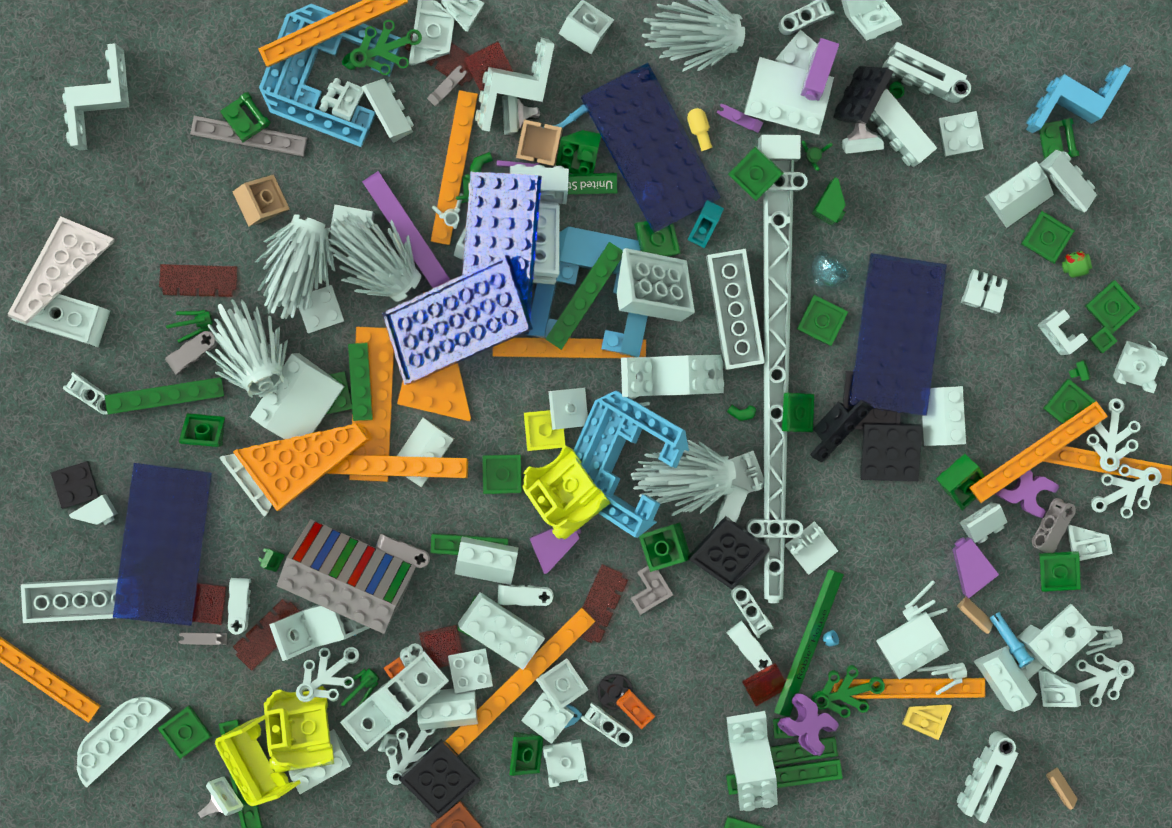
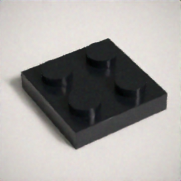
(75, 484)

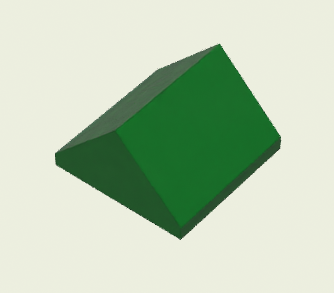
(202, 430)
(526, 754)

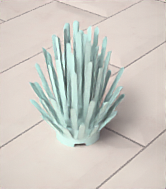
(694, 34)
(300, 260)
(382, 267)
(254, 360)
(696, 477)

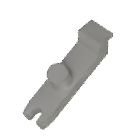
(446, 86)
(204, 638)

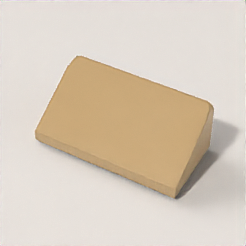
(975, 615)
(1062, 788)

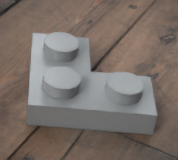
(655, 591)

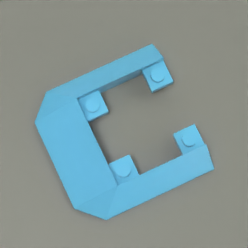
(286, 81)
(583, 249)
(601, 442)

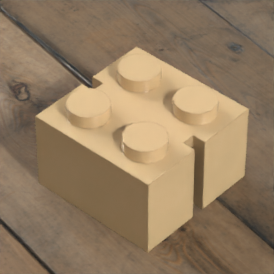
(539, 142)

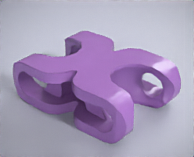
(1026, 492)
(808, 724)

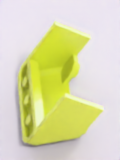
(250, 766)

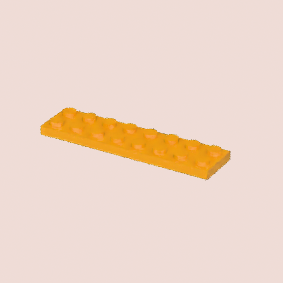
(381, 376)

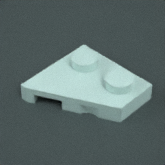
(464, 11)
(1088, 542)
(1058, 691)

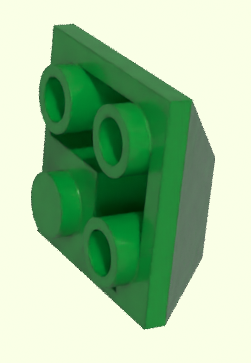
(579, 152)

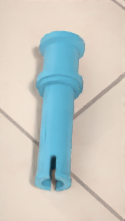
(1016, 647)

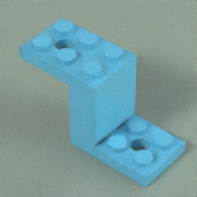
(1077, 98)

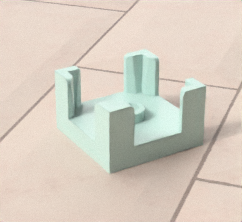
(1056, 336)
(1139, 365)
(565, 762)

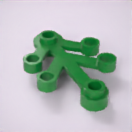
(382, 49)
(845, 693)

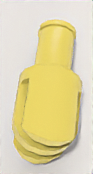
(699, 126)

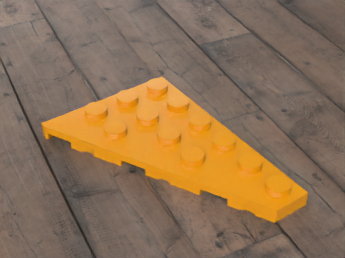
(438, 394)
(292, 465)

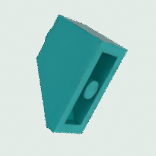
(705, 224)

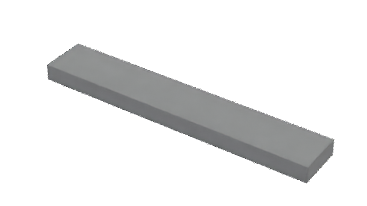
(264, 139)

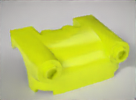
(564, 493)
(297, 732)

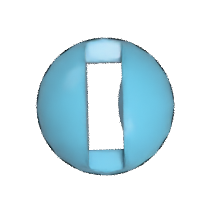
(827, 637)

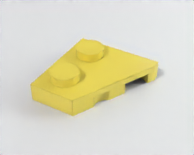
(927, 719)

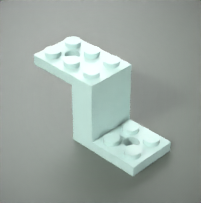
(871, 17)
(515, 83)
(96, 97)
(672, 375)
(312, 629)
(1051, 645)
(394, 701)
(752, 761)

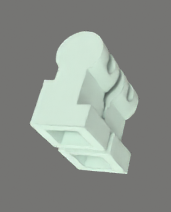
(987, 300)

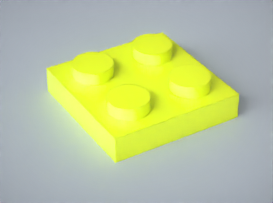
(540, 433)

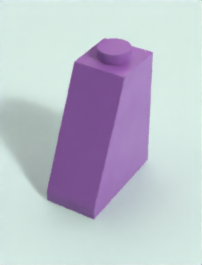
(819, 69)
(550, 548)
(972, 567)

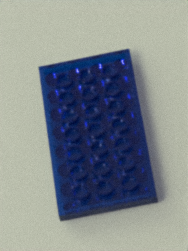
(650, 147)
(503, 222)
(457, 320)
(898, 334)
(162, 544)

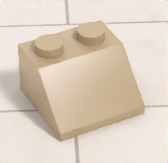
(260, 200)

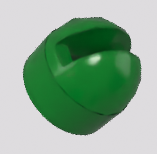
(347, 63)
(896, 89)

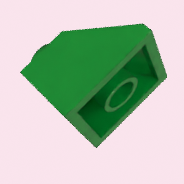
(831, 204)
(959, 478)
(665, 547)

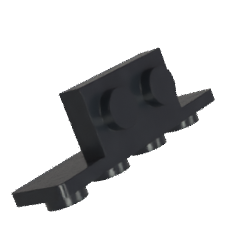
(837, 426)

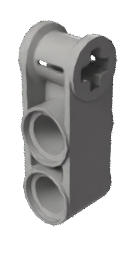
(191, 352)
(1053, 526)
(402, 550)

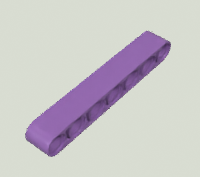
(393, 210)

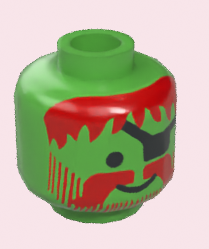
(1077, 264)

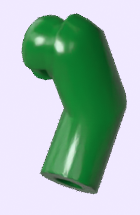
(478, 162)
(742, 415)

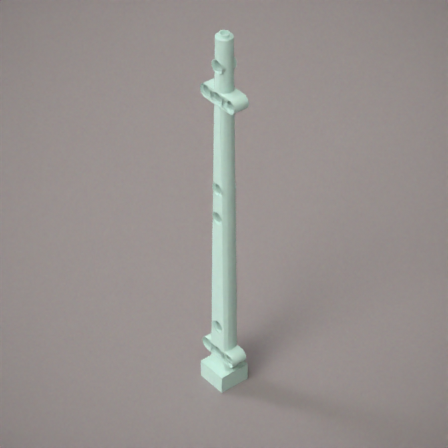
(783, 152)

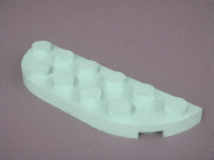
(116, 735)

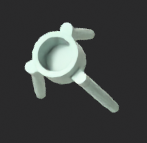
(450, 216)
(912, 612)
(1110, 638)
(954, 671)

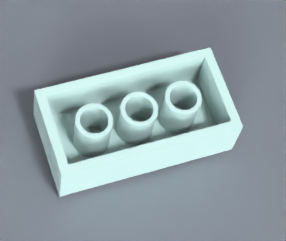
(901, 130)
(501, 630)

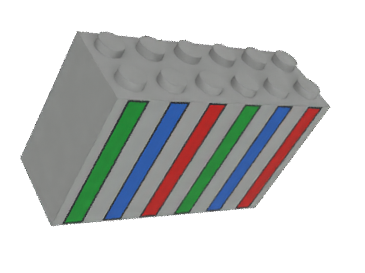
(346, 576)

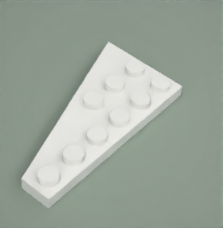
(62, 260)

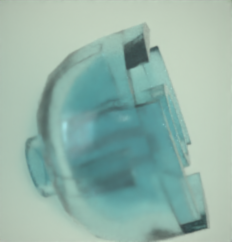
(828, 271)

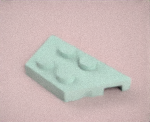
(436, 29)
(247, 483)

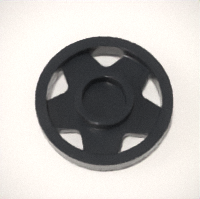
(613, 690)

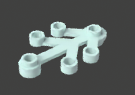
(1113, 438)
(1129, 489)
(325, 677)
(1102, 678)
(408, 755)

